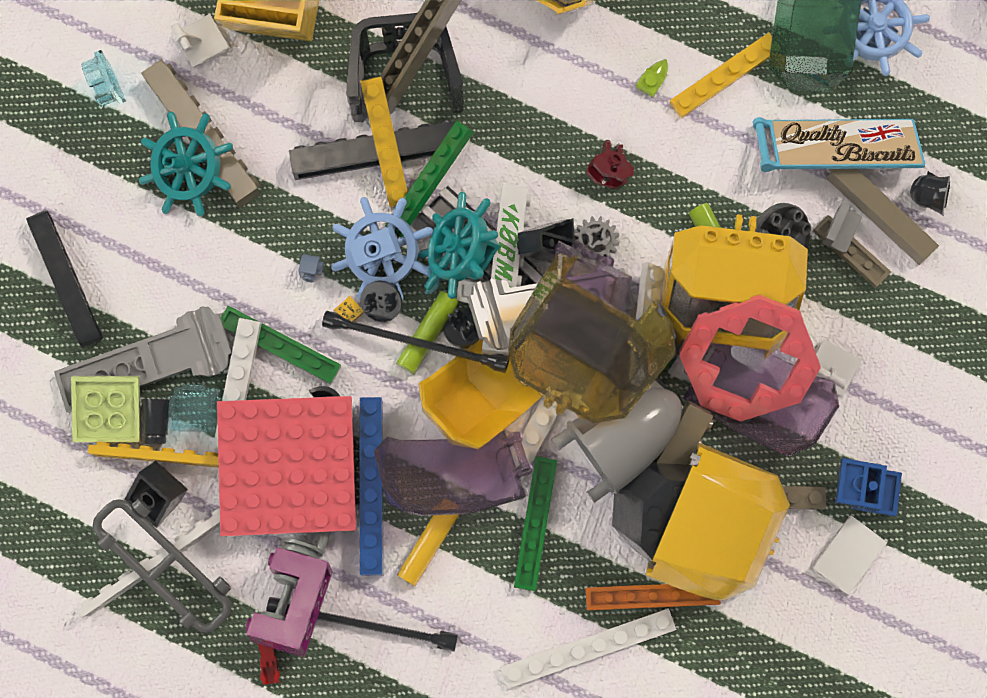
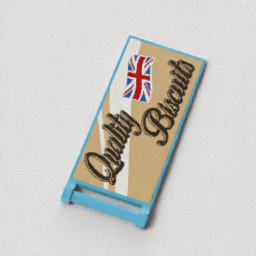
(840, 144)

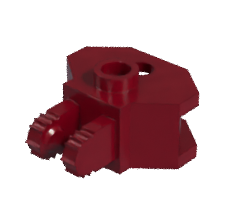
(610, 165)

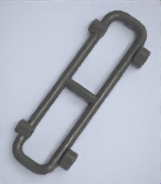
(138, 512)

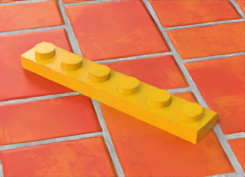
(722, 76)
(384, 139)
(146, 453)

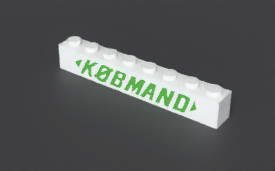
(507, 260)

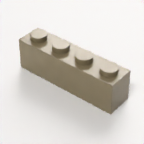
(691, 428)

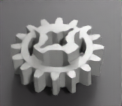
(589, 234)

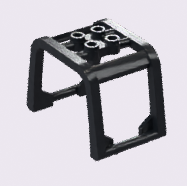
(361, 50)

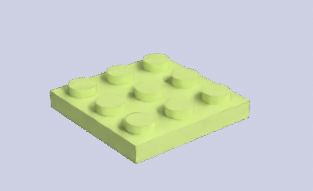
(105, 408)

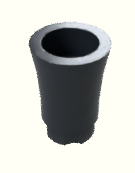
(155, 420)

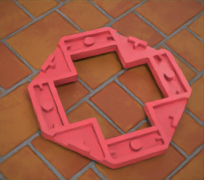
(733, 319)

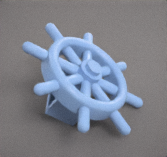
(877, 32)
(380, 246)

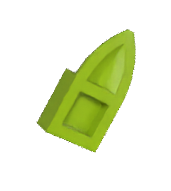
(653, 78)

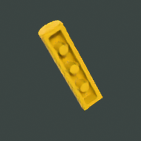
(426, 548)

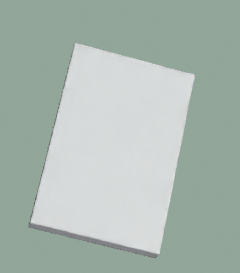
(849, 555)

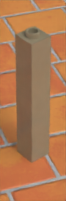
(883, 213)

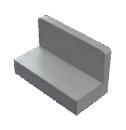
(842, 228)

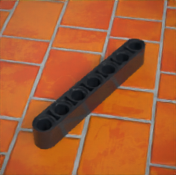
(64, 278)

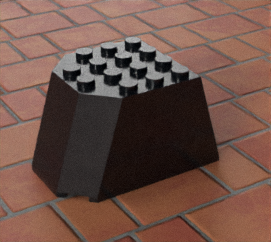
(647, 504)

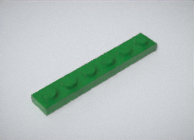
(434, 172)
(286, 348)
(535, 524)

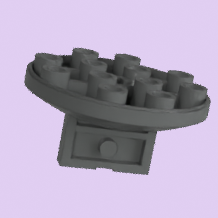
(787, 221)

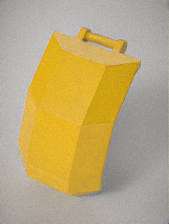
(473, 401)

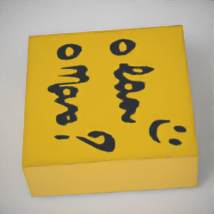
(349, 309)

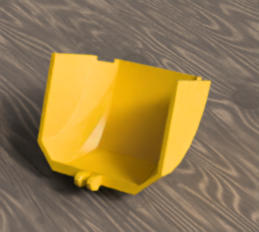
(720, 527)

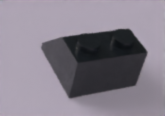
(158, 491)

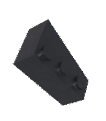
(541, 240)

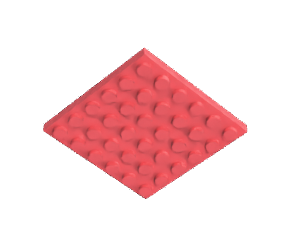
(286, 466)

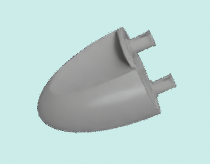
(626, 445)

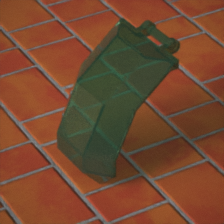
(814, 43)

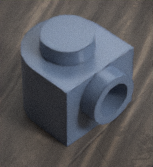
(310, 268)

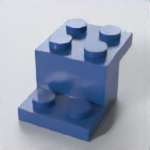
(868, 487)

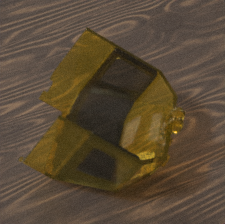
(585, 349)

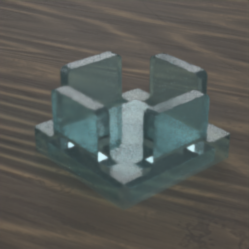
(102, 78)
(194, 409)

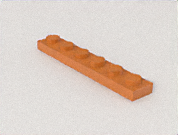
(642, 597)

